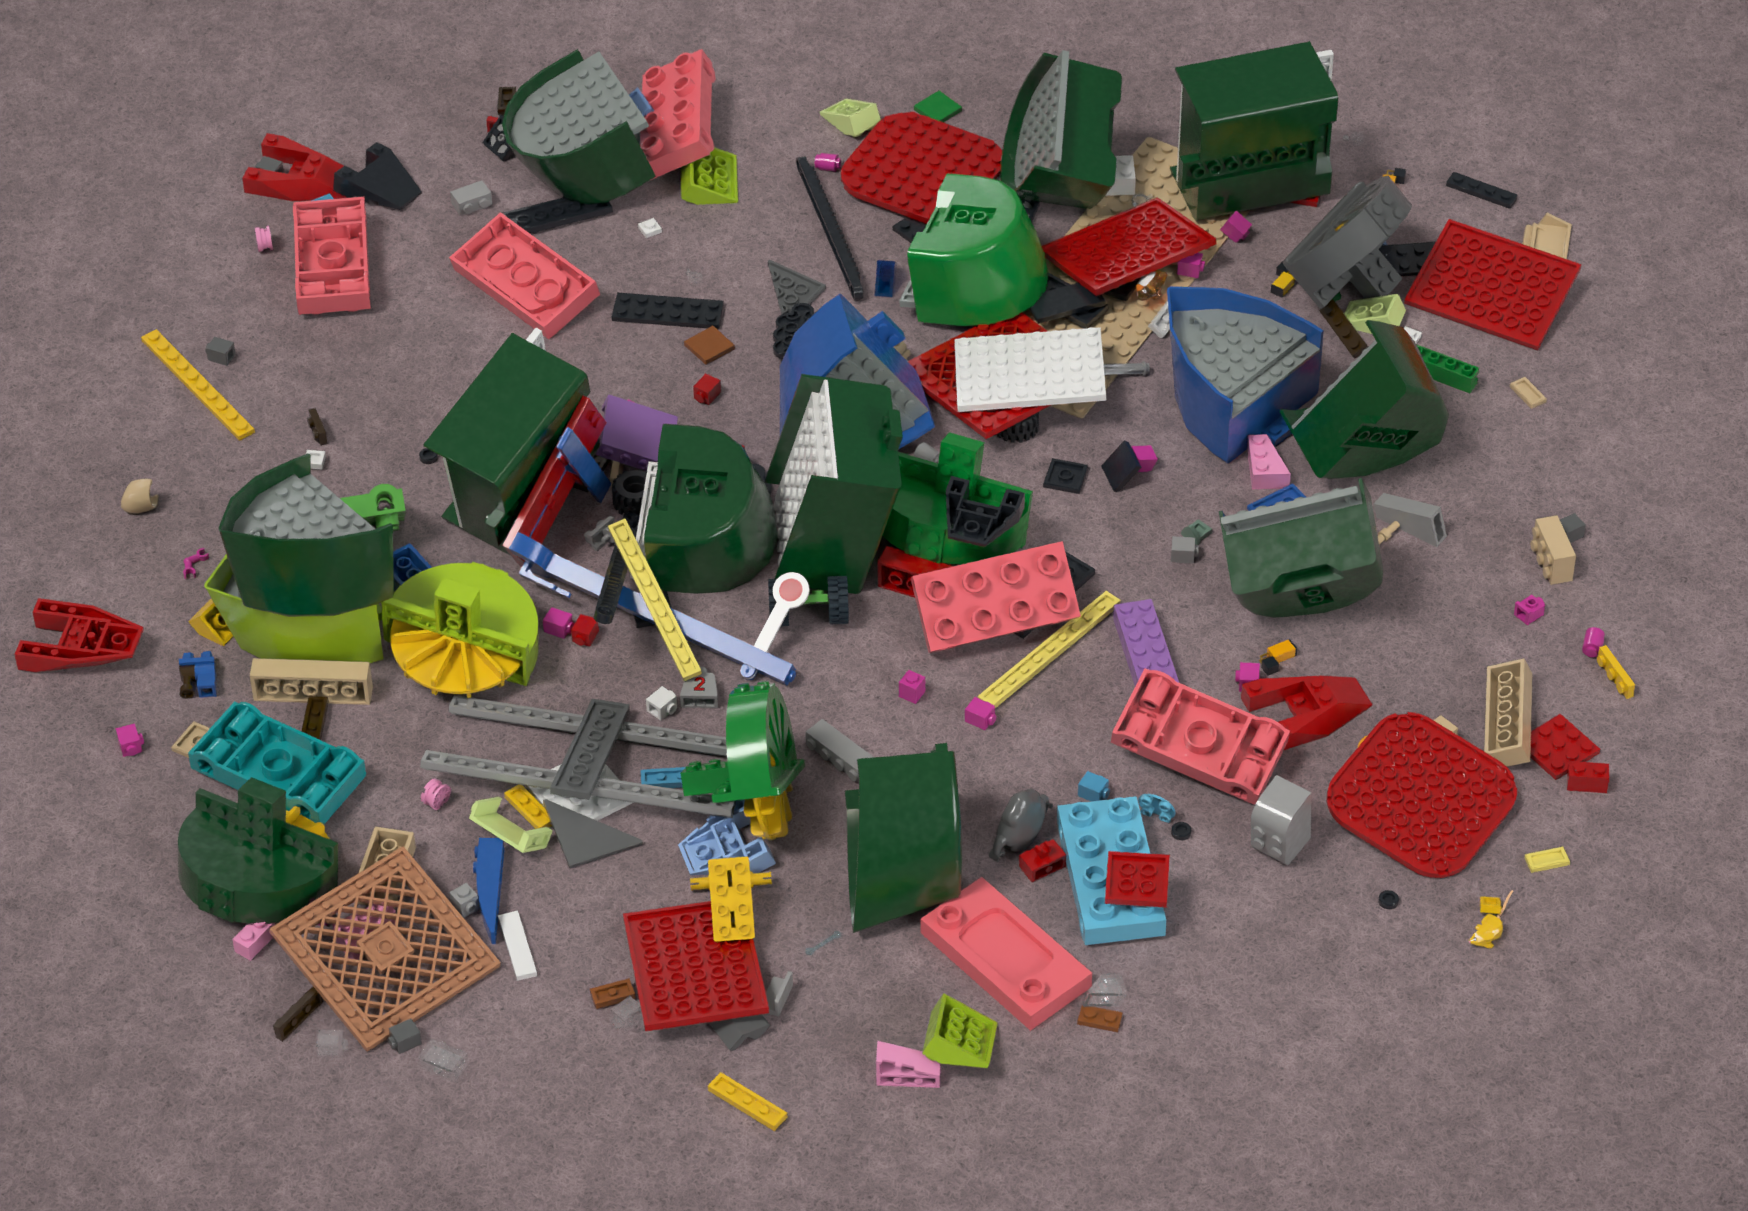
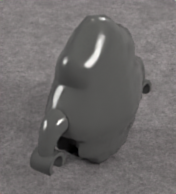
(1020, 822)

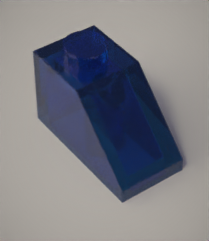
(885, 278)

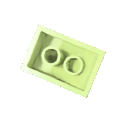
(852, 116)
(1382, 309)

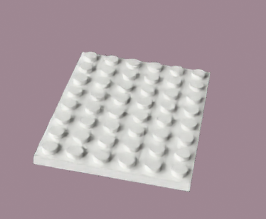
(1029, 369)

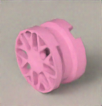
(263, 238)
(435, 794)

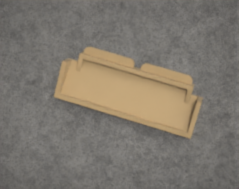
(1549, 235)

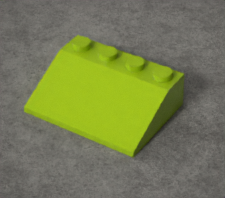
(710, 179)
(959, 1035)

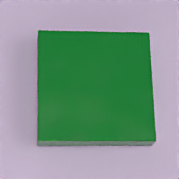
(938, 107)

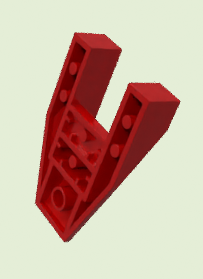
(307, 180)
(87, 639)
(1316, 702)

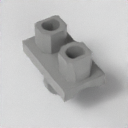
(600, 535)

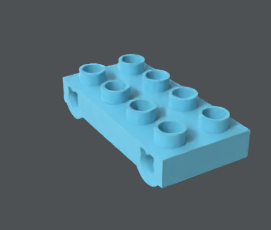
(1086, 836)

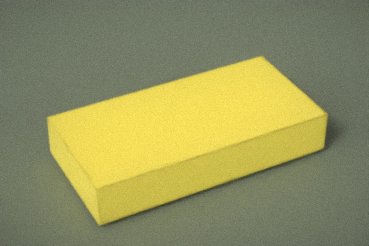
(1547, 859)

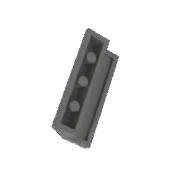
(736, 1030)

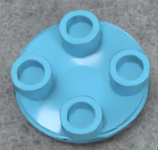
(1155, 804)

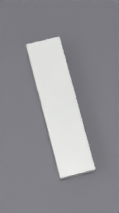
(517, 945)

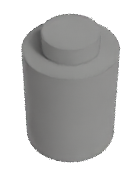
(927, 452)

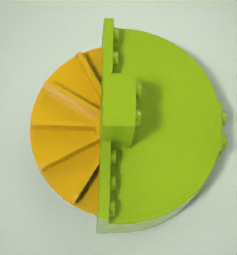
(462, 629)

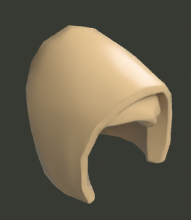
(137, 497)

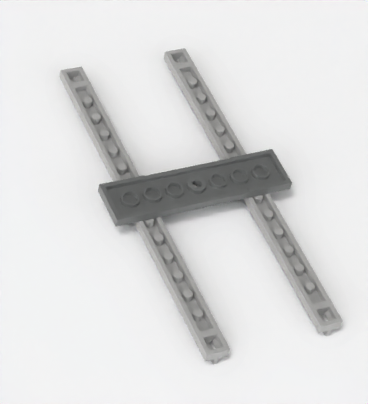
(586, 756)

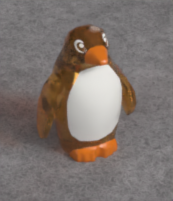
(1151, 285)

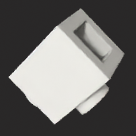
(661, 703)

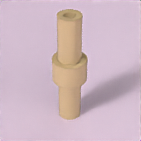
(1386, 533)

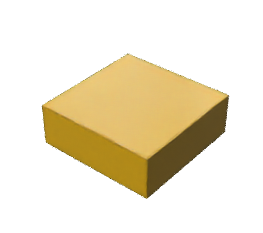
(1490, 905)

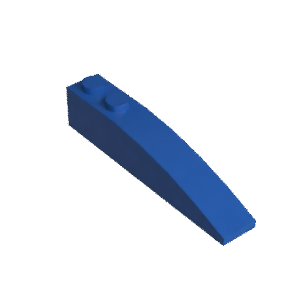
(489, 879)

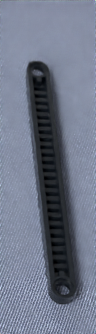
(830, 227)
(614, 579)

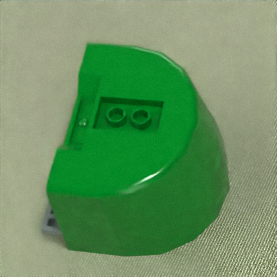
(975, 256)

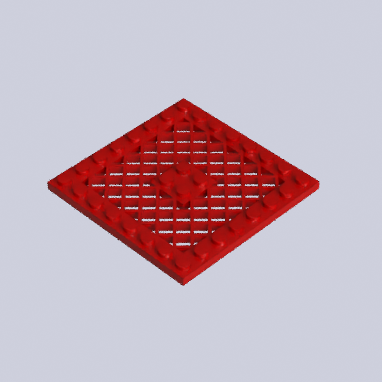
(985, 422)

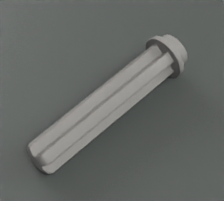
(1127, 368)

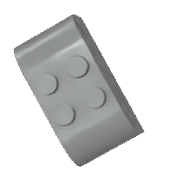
(1281, 820)

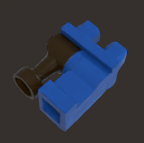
(197, 669)

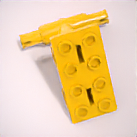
(731, 896)

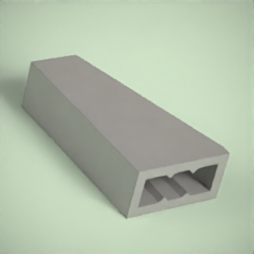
(1414, 517)

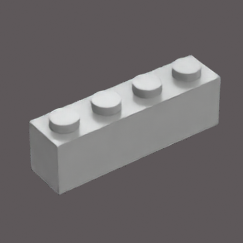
(836, 748)

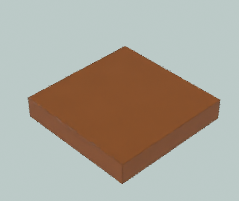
(709, 345)

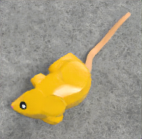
(1490, 929)

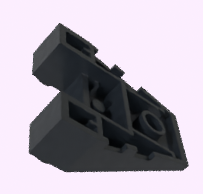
(381, 180)
(976, 521)

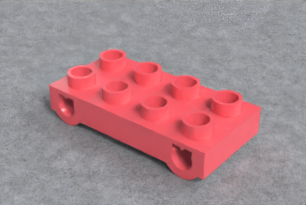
(682, 112)
(331, 256)
(995, 597)
(1200, 736)

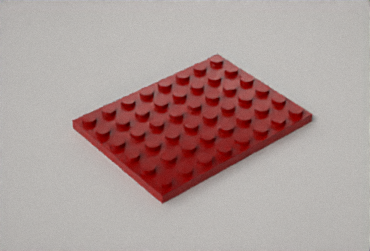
(1127, 246)
(1493, 284)
(688, 975)

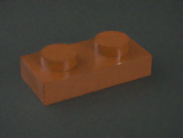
(611, 993)
(1100, 1018)

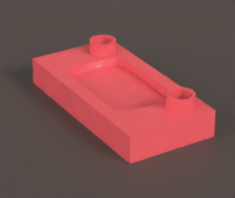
(524, 275)
(1006, 953)

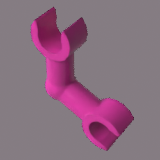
(188, 561)

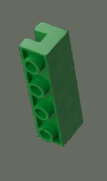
(1450, 370)

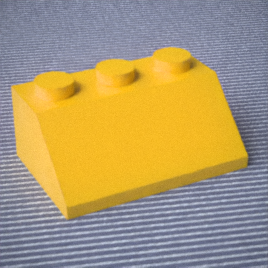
(211, 624)

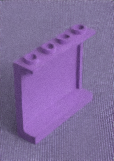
(631, 432)

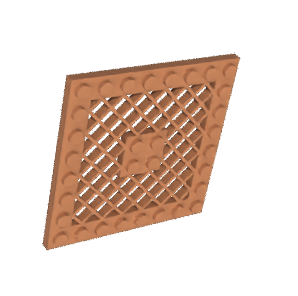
(384, 947)

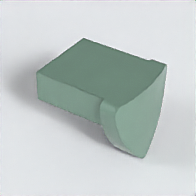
(1197, 530)

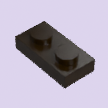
(504, 96)
(318, 429)

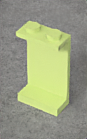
(485, 814)

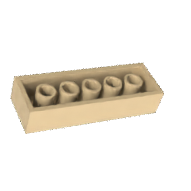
(298, 679)
(1508, 712)

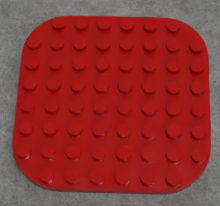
(908, 159)
(1421, 794)

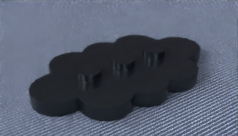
(787, 325)

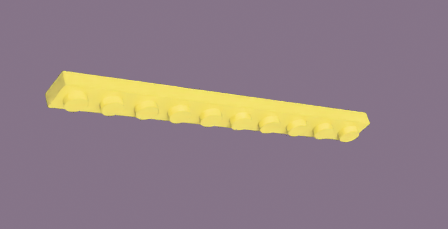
(654, 600)
(1049, 650)

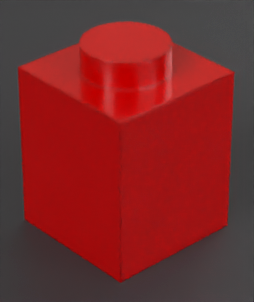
(707, 389)
(584, 630)

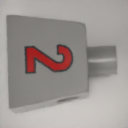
(700, 691)

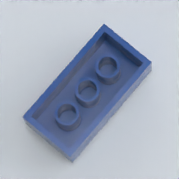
(406, 564)

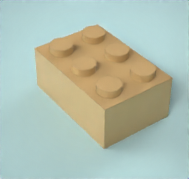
(1553, 550)

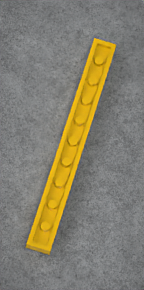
(198, 385)

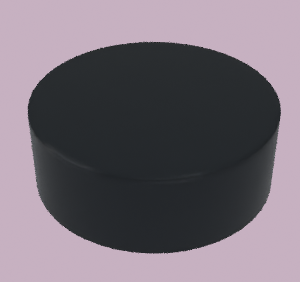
(427, 456)
(1181, 831)
(1388, 899)

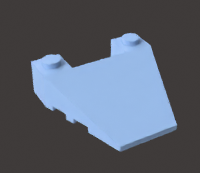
(723, 839)

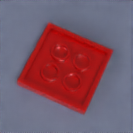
(1557, 744)
(1137, 879)

